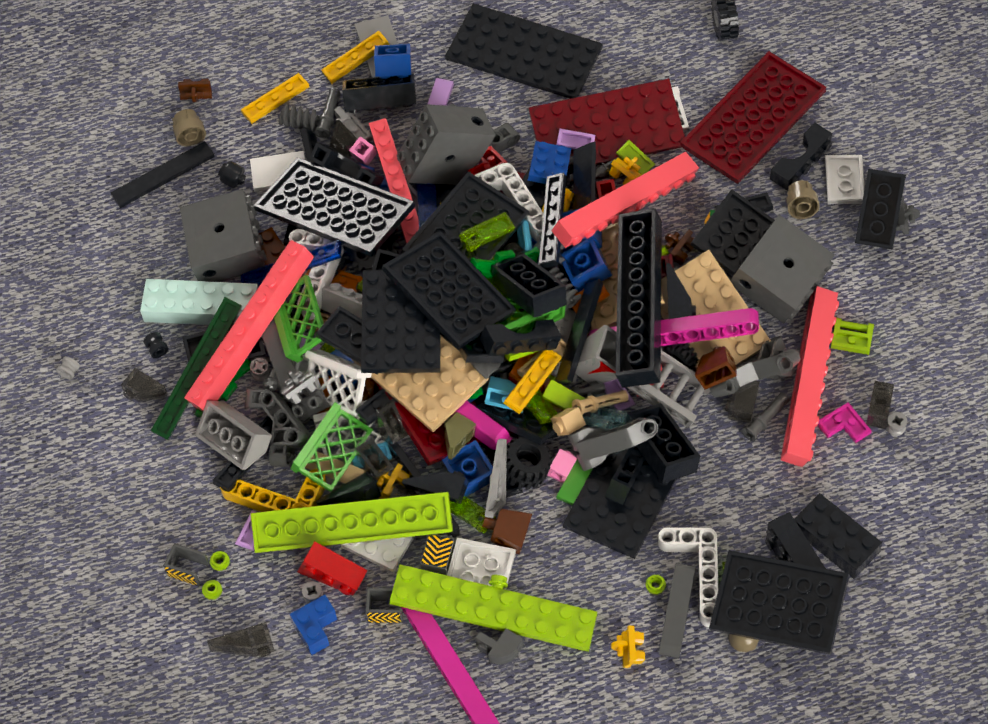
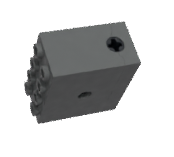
(445, 144)
(222, 237)
(783, 270)

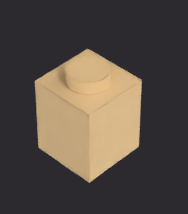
(568, 421)

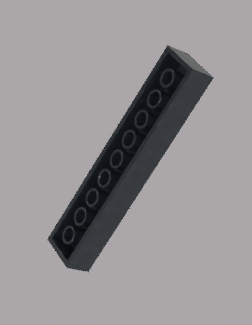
(639, 298)

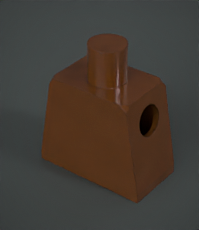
(715, 367)
(509, 528)

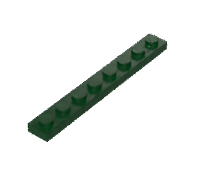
(206, 348)

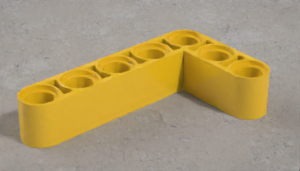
(275, 499)

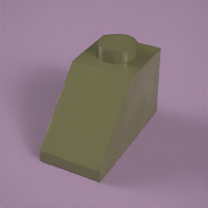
(457, 433)

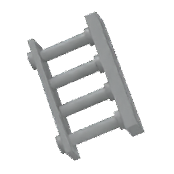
(654, 396)

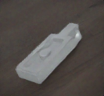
(352, 124)

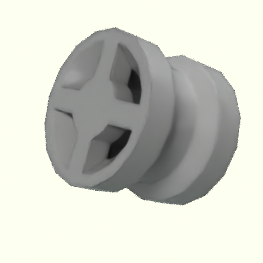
(262, 365)
(68, 368)
(894, 428)
(311, 586)

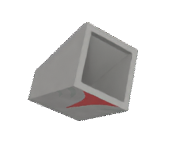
(598, 357)

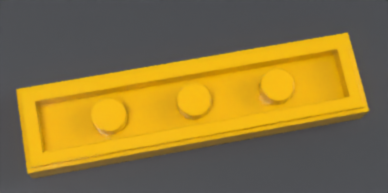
(353, 57)
(275, 98)
(532, 380)

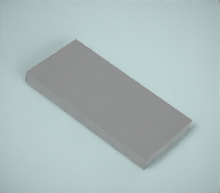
(368, 28)

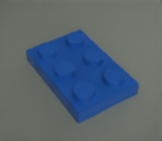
(548, 161)

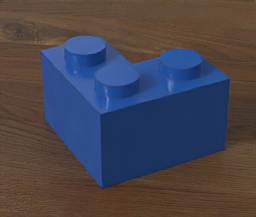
(310, 621)

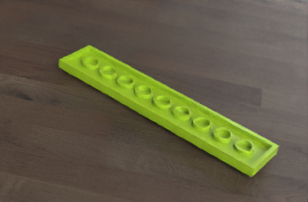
(352, 522)
(493, 607)

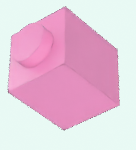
(363, 151)
(562, 465)

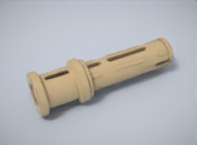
(592, 403)

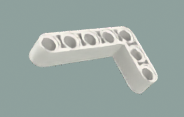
(505, 178)
(321, 275)
(704, 549)

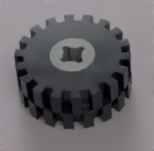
(725, 19)

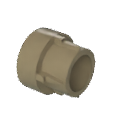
(188, 128)
(802, 200)

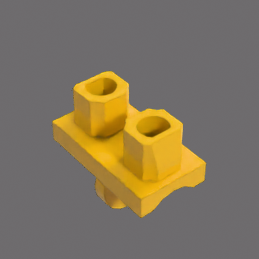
(626, 167)
(396, 476)
(626, 647)

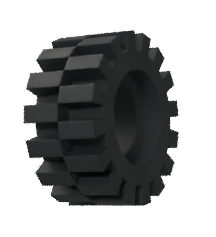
(683, 354)

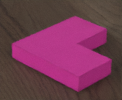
(847, 419)

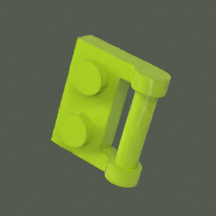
(850, 340)

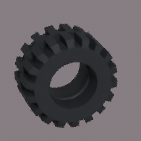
(522, 474)

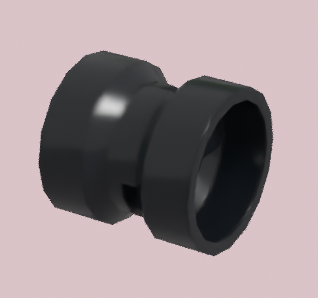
(155, 344)

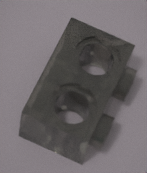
(880, 404)

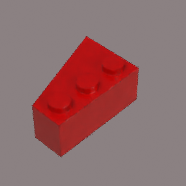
(332, 569)

